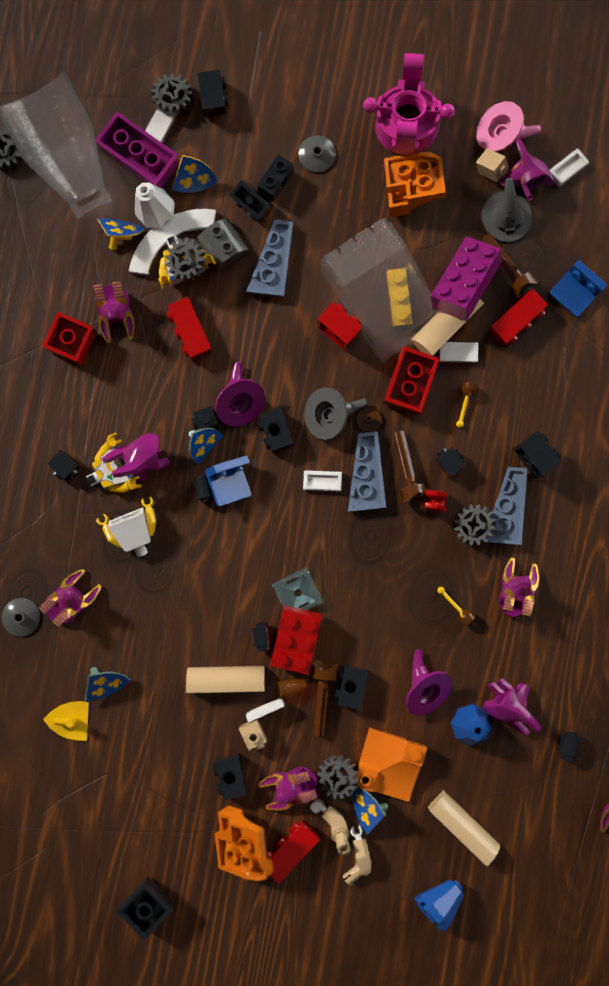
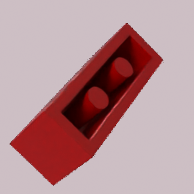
(518, 318)
(188, 329)
(291, 849)

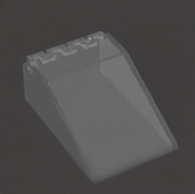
(380, 287)

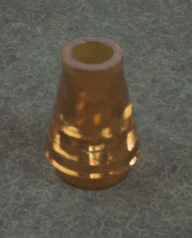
(289, 687)

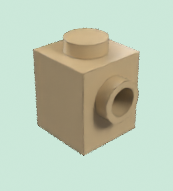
(492, 165)
(253, 735)

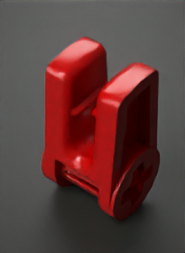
(436, 500)

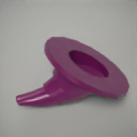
(240, 400)
(427, 689)

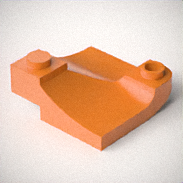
(413, 181)
(390, 764)
(241, 846)

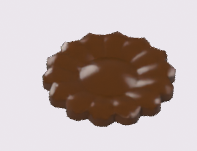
(464, 332)
(369, 419)

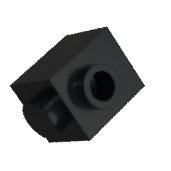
(204, 419)
(450, 461)
(64, 466)

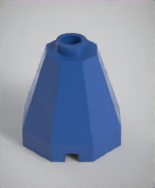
(471, 725)
(441, 903)

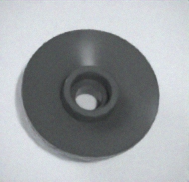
(317, 162)
(30, 617)

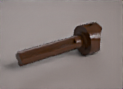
(521, 282)
(412, 489)
(324, 675)

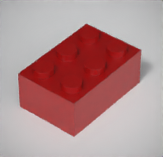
(411, 380)
(296, 639)

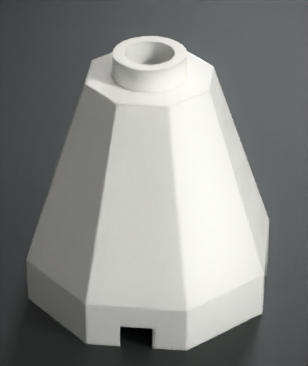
(153, 205)

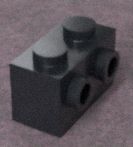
(211, 93)
(251, 200)

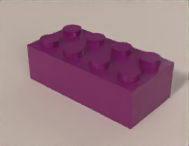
(137, 151)
(466, 278)

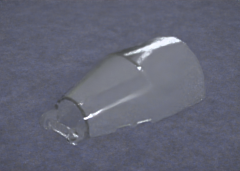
(58, 142)

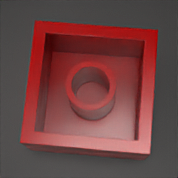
(339, 325)
(69, 338)

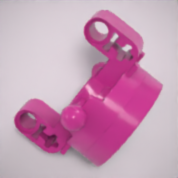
(403, 134)

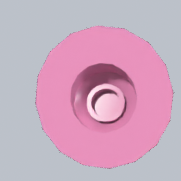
(502, 127)

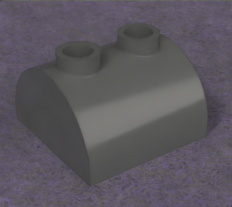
(222, 243)

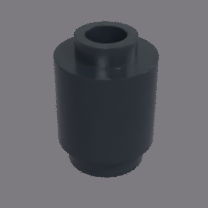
(203, 489)
(263, 636)
(569, 746)

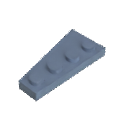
(272, 267)
(367, 478)
(510, 508)

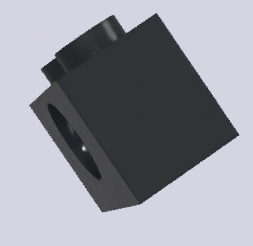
(275, 178)
(283, 439)
(354, 698)
(234, 788)

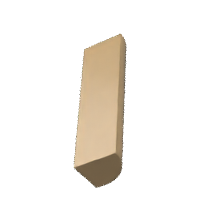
(438, 331)
(225, 679)
(464, 827)

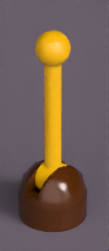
(468, 390)
(465, 616)

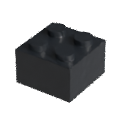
(537, 454)
(145, 908)

